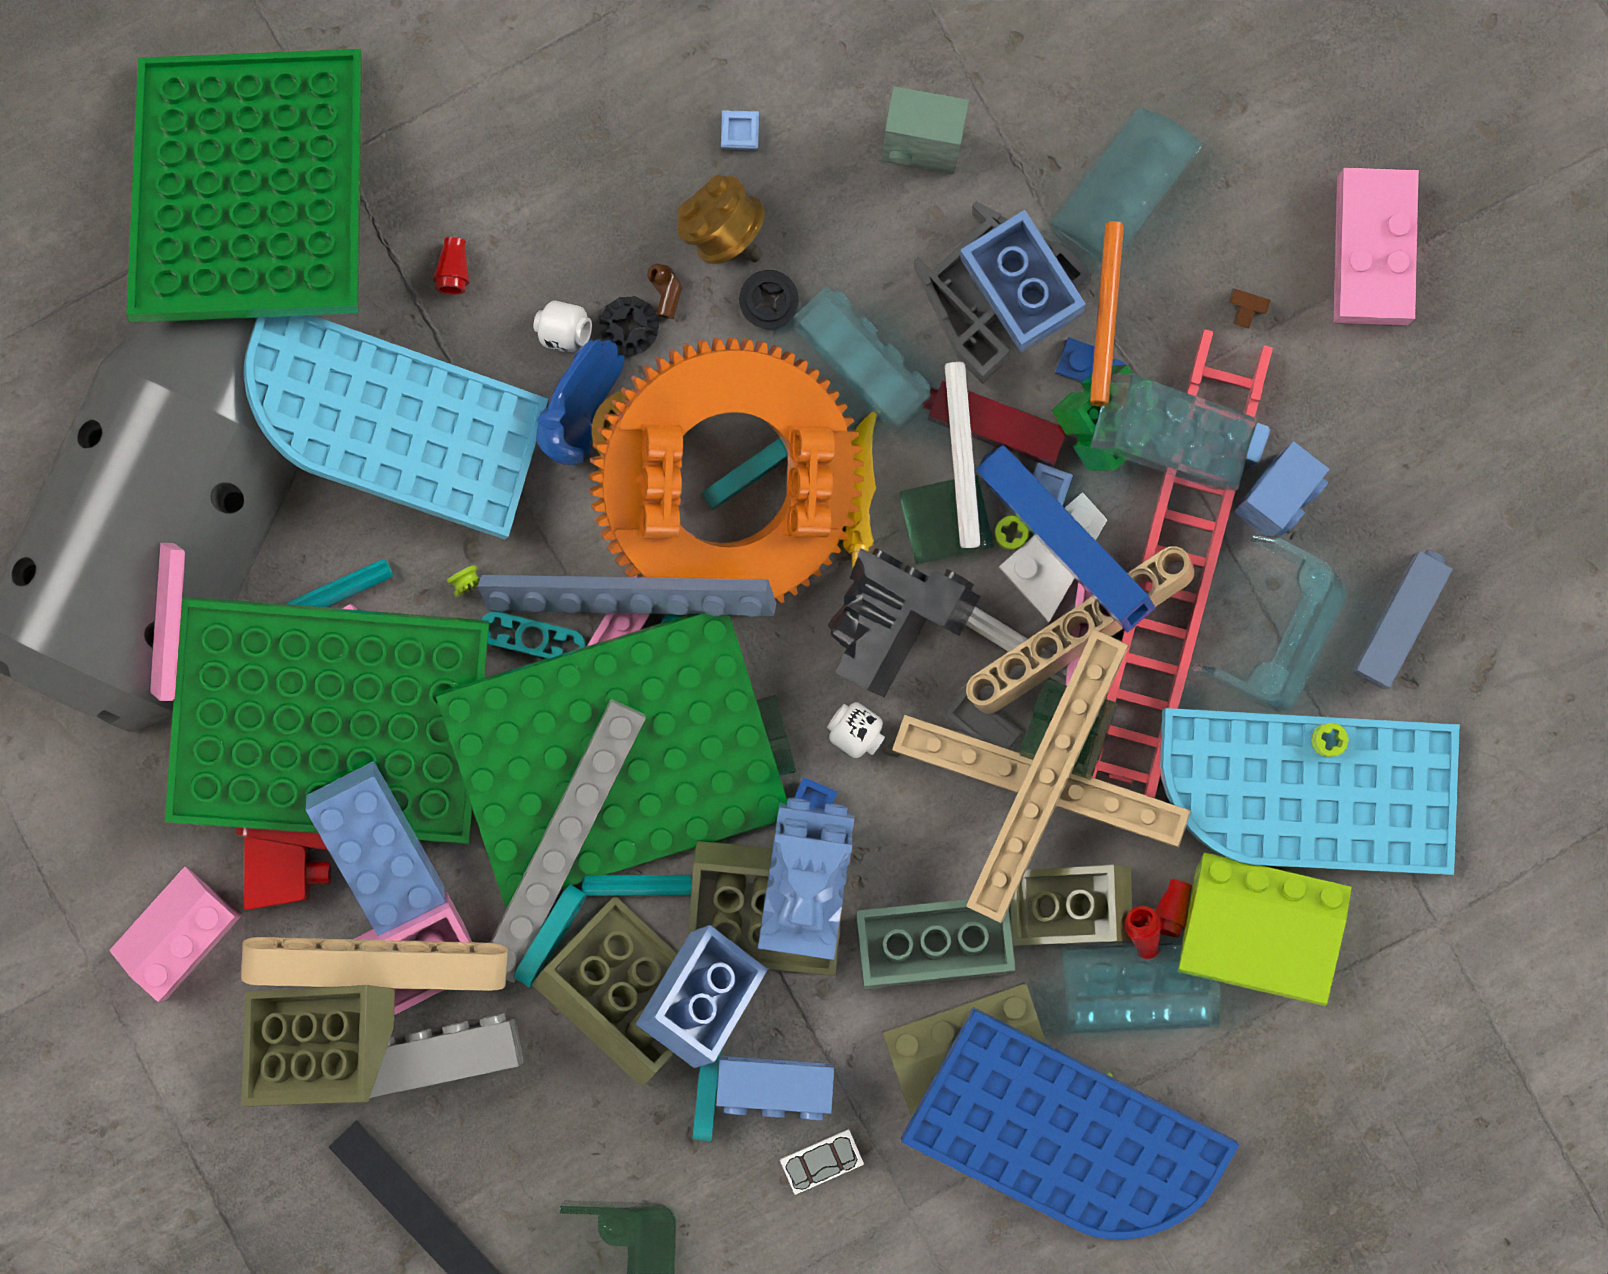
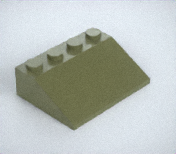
(730, 897)
(606, 984)
(923, 1043)
(314, 1044)

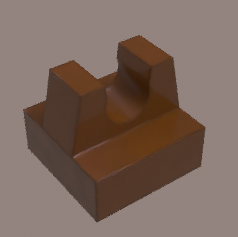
(1247, 305)

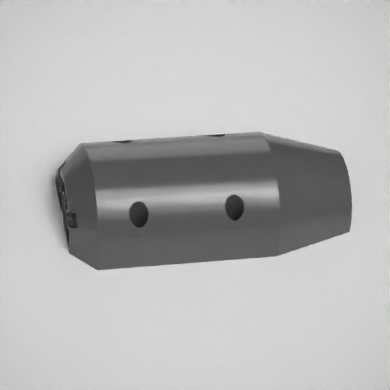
(162, 473)

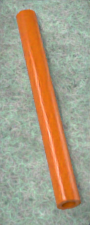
(1106, 314)

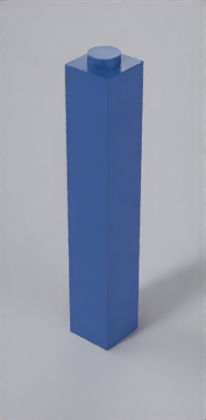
(1065, 538)

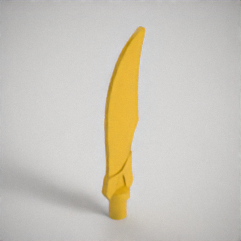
(860, 534)

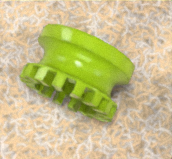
(1001, 537)
(464, 579)
(1319, 744)

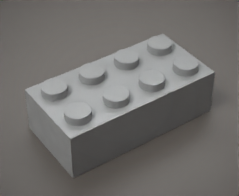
(449, 1055)

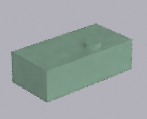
(924, 130)
(932, 945)

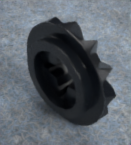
(772, 282)
(639, 339)

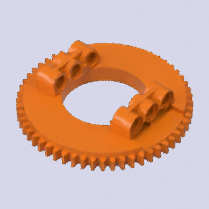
(644, 454)

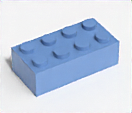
(375, 848)

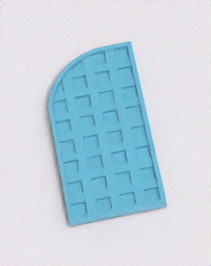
(392, 420)
(1276, 802)

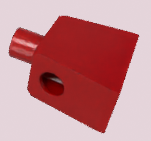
(279, 873)

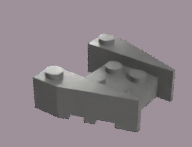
(964, 309)

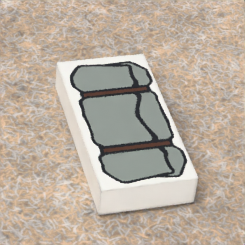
(821, 1161)

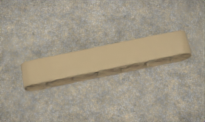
(1060, 634)
(373, 963)

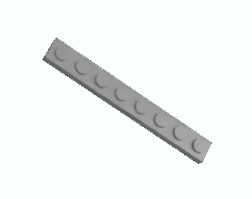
(567, 831)

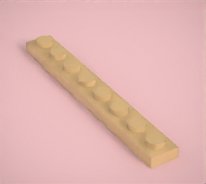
(1008, 770)
(1047, 775)

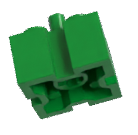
(1080, 418)

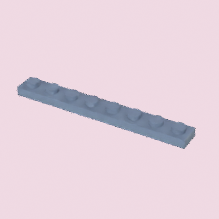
(628, 595)

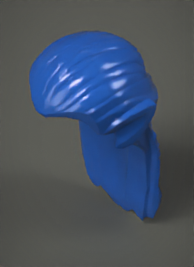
(566, 424)

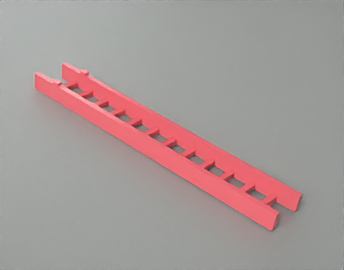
(1199, 599)

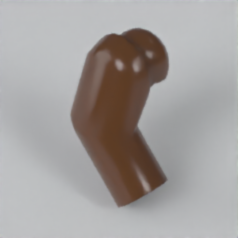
(668, 287)

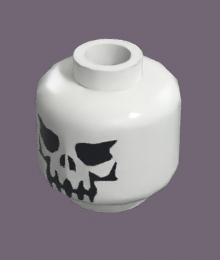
(562, 326)
(856, 730)

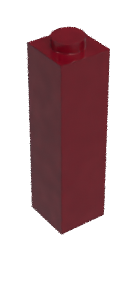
(1002, 425)

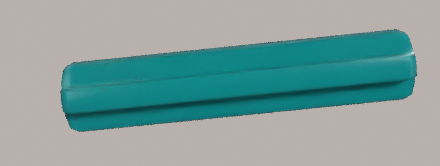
(346, 586)
(637, 885)

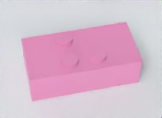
(1376, 246)

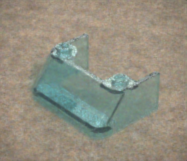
(1281, 682)

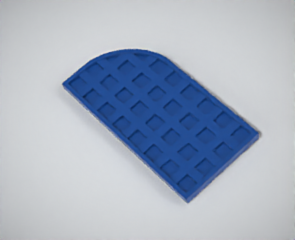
(1064, 1135)

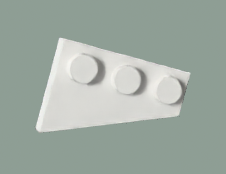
(1039, 573)

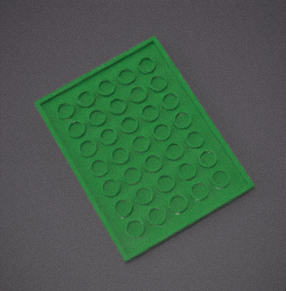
(246, 186)
(303, 696)
(689, 777)

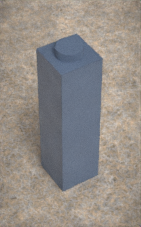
(1402, 618)

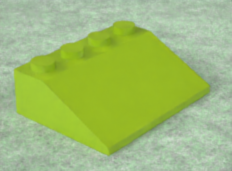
(1264, 929)

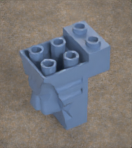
(807, 879)

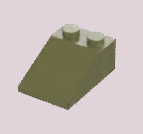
(1072, 906)

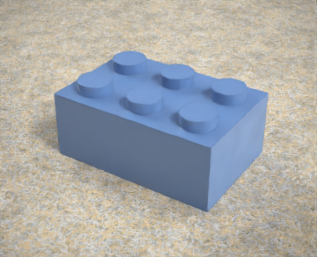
(1022, 281)
(1281, 490)
(702, 996)
(775, 1086)

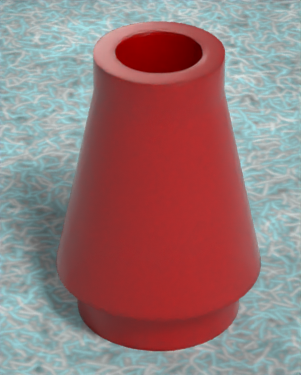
(452, 269)
(1174, 908)
(1144, 929)

